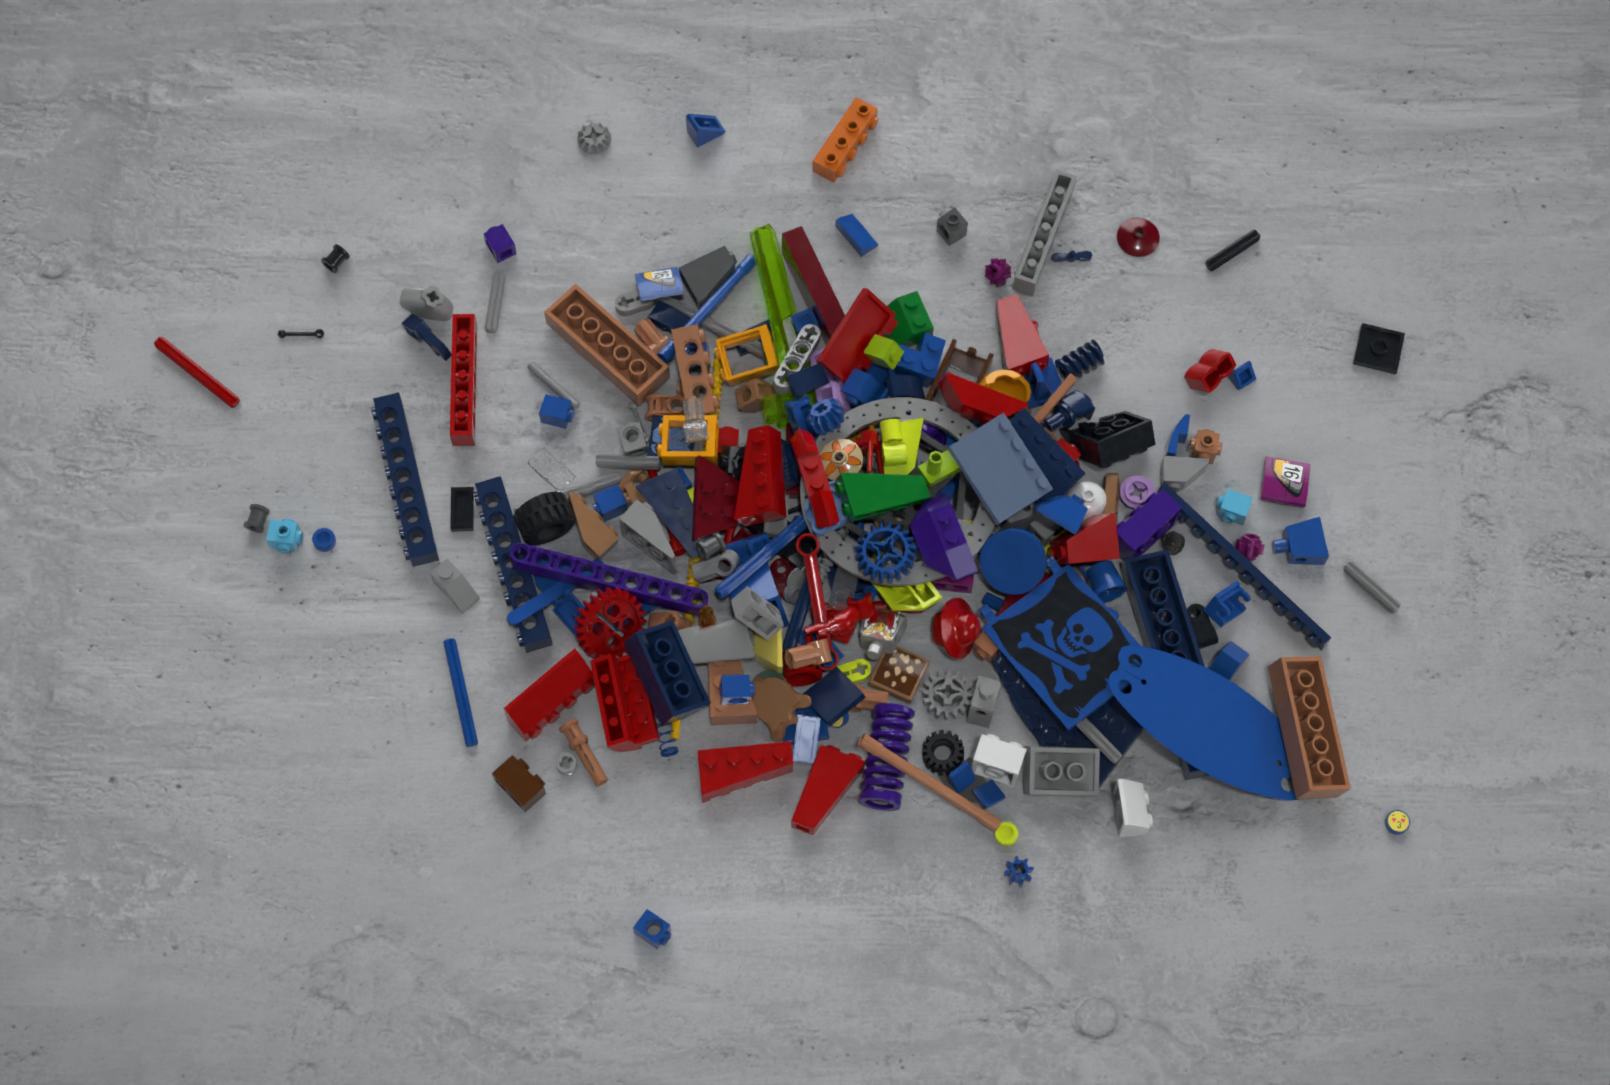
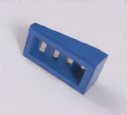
(1038, 384)

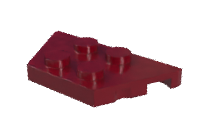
(713, 499)

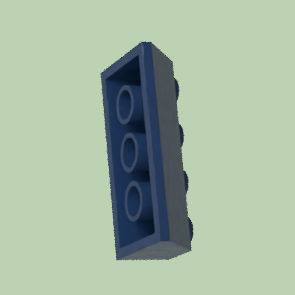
(1053, 461)
(667, 672)

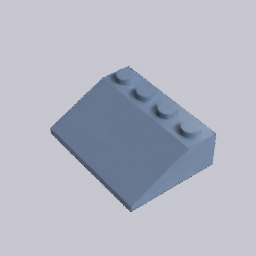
(1000, 468)

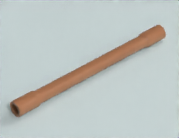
(877, 749)

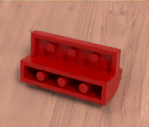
(623, 704)

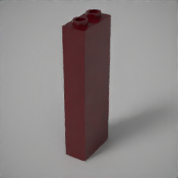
(812, 281)

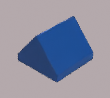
(1242, 375)

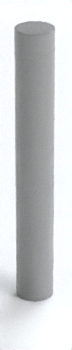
(552, 384)

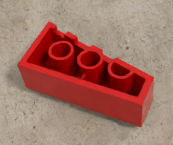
(741, 767)

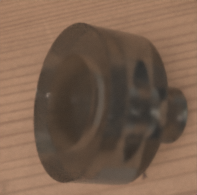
(1173, 542)

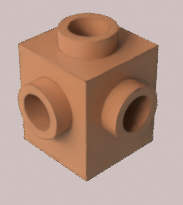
(1206, 445)

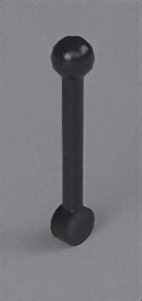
(319, 333)

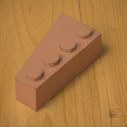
(733, 713)

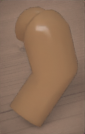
(635, 476)

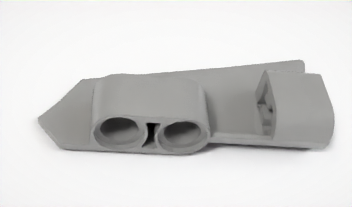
(719, 642)

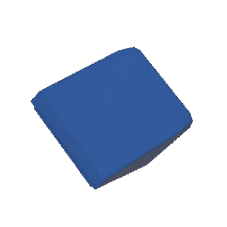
(961, 777)
(988, 794)

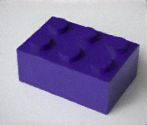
(1147, 524)

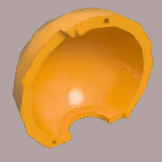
(1008, 383)

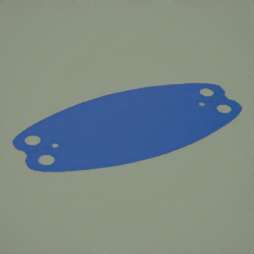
(1205, 720)

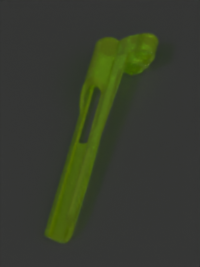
(780, 307)

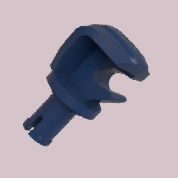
(1068, 408)

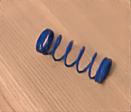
(669, 749)

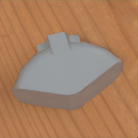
(426, 303)

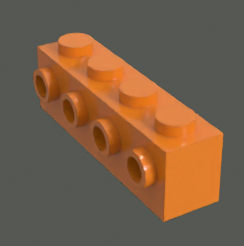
(845, 140)

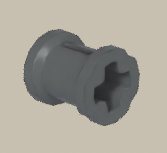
(256, 518)
(710, 546)

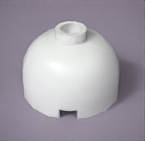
(1092, 494)

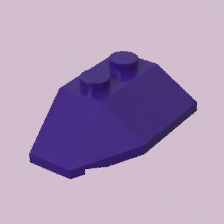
(942, 539)

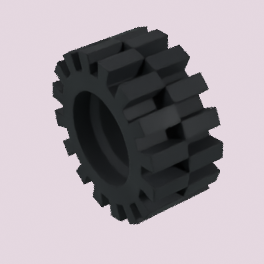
(942, 740)

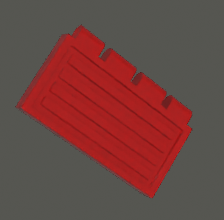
(846, 346)

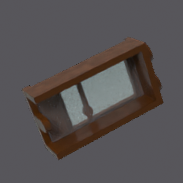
(960, 364)

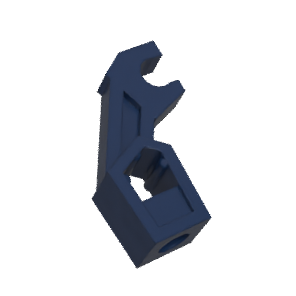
(421, 331)

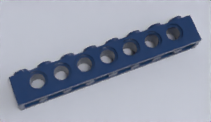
(392, 407)
(494, 491)

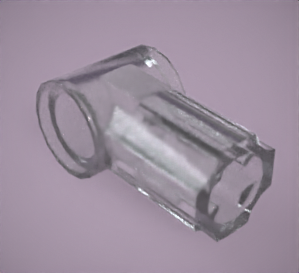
(695, 424)

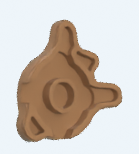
(776, 704)

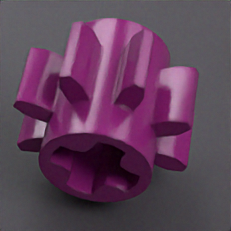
(998, 271)
(1250, 546)

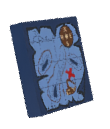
(677, 438)

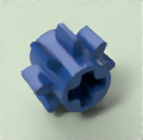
(1021, 876)

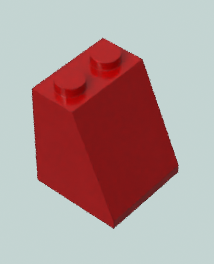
(1093, 542)

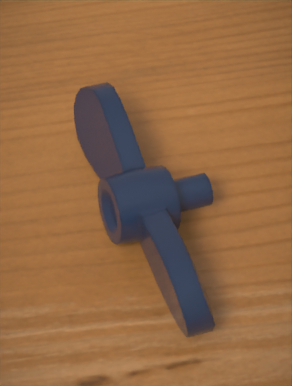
(1072, 256)

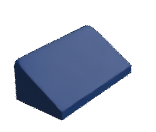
(855, 234)

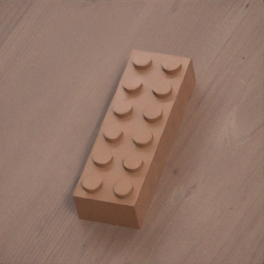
(607, 344)
(1308, 727)

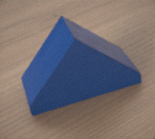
(703, 128)
(1229, 660)

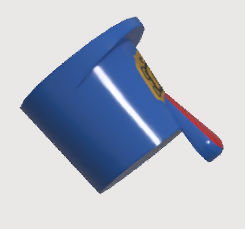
(1104, 580)

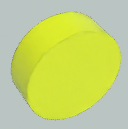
(1006, 834)

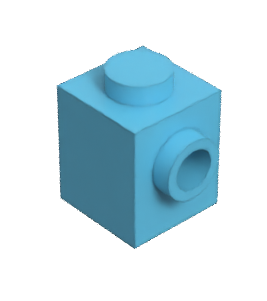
(1233, 506)

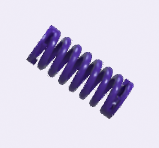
(896, 737)

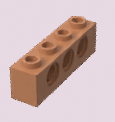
(682, 339)

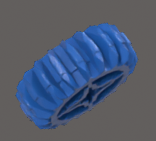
(901, 563)

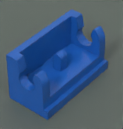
(796, 413)
(1226, 604)
(567, 610)

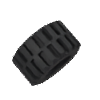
(544, 518)

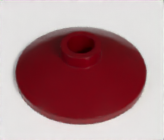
(1134, 244)

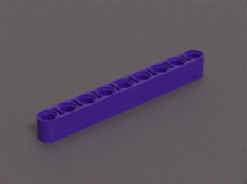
(601, 571)

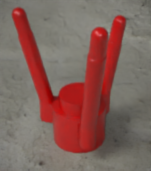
(870, 444)

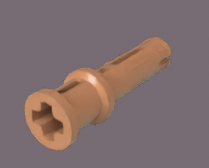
(576, 744)

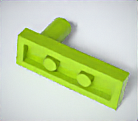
(938, 467)

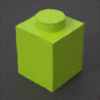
(884, 352)

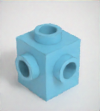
(284, 535)

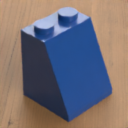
(763, 584)

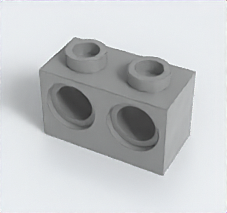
(757, 613)

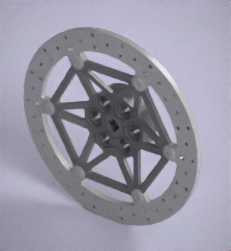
(897, 409)

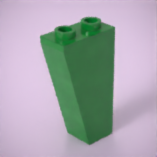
(877, 494)

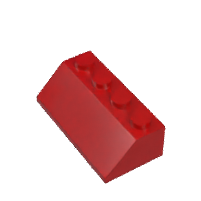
(550, 696)

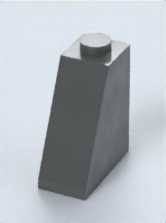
(707, 274)

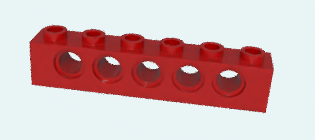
(463, 380)

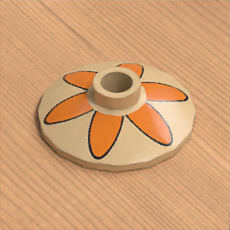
(851, 461)

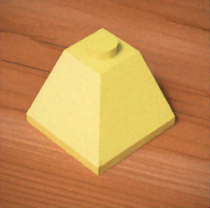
(769, 651)

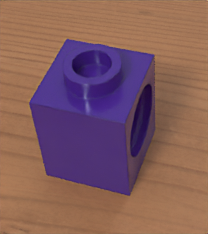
(499, 243)

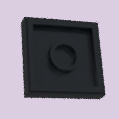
(1378, 348)

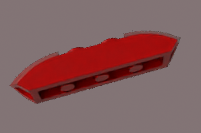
(814, 479)

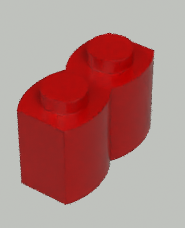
(1210, 370)

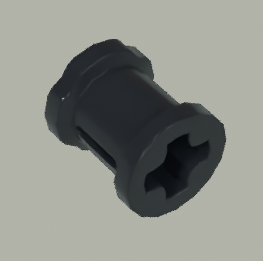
(335, 258)

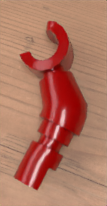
(845, 620)

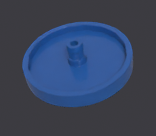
(1013, 561)

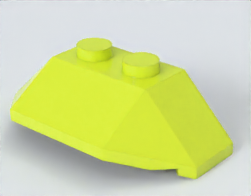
(908, 597)

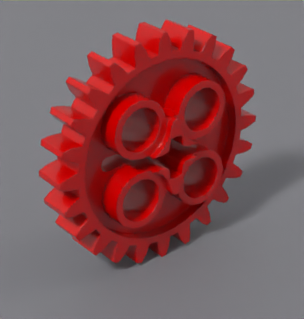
(624, 607)

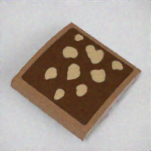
(899, 673)

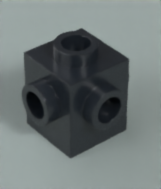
(731, 460)

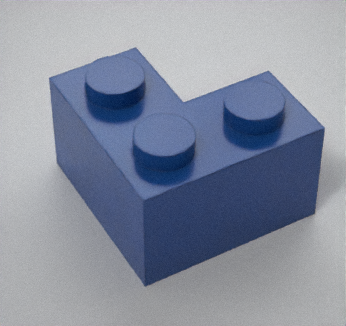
(922, 361)

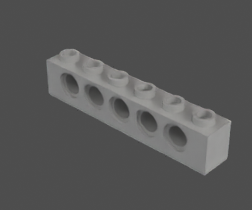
(1044, 232)

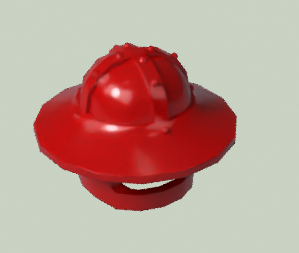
(956, 628)

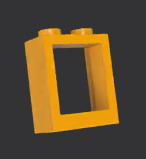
(761, 332)
(687, 457)

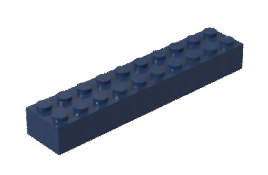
(1161, 613)

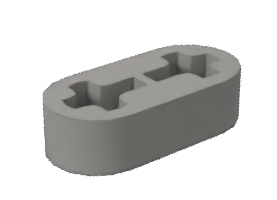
(634, 303)

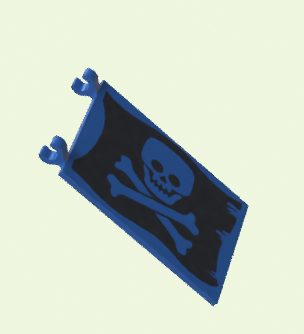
(1062, 643)

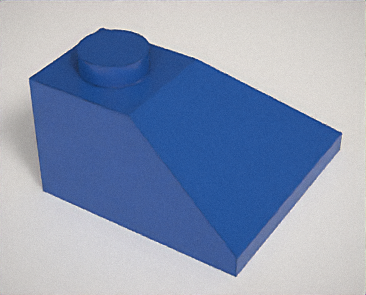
(1063, 510)

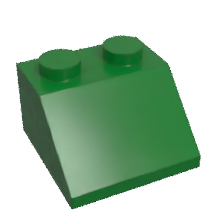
(911, 319)

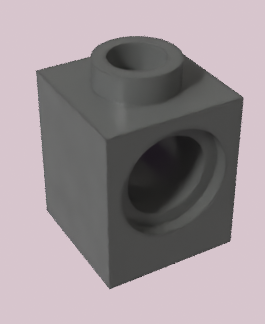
(952, 226)

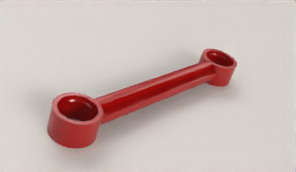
(816, 591)

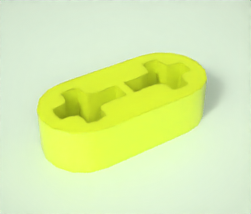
(851, 667)

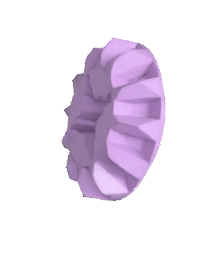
(1141, 484)

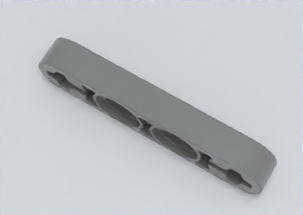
(796, 358)

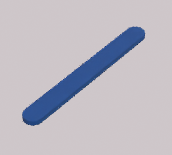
(542, 600)

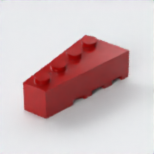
(762, 479)

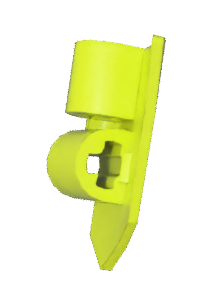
(900, 445)

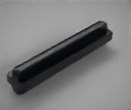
(1232, 250)

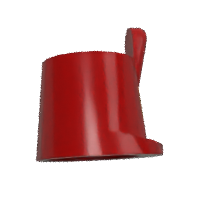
(801, 676)

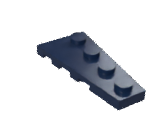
(674, 507)

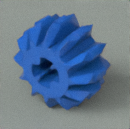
(825, 416)

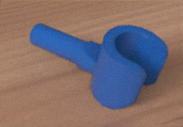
(865, 590)

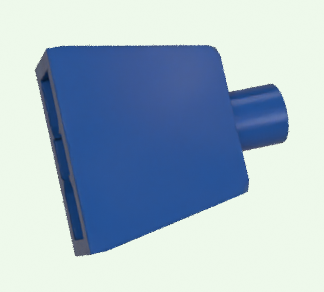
(1303, 543)

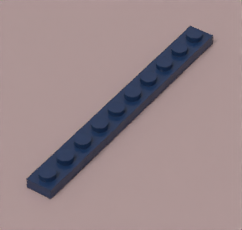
(1249, 573)

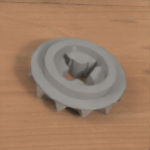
(586, 142)

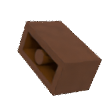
(519, 782)

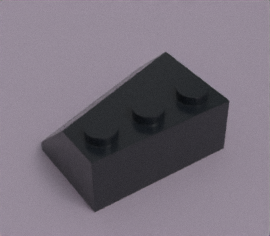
(1111, 438)

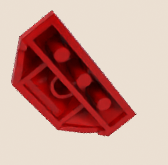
(977, 401)

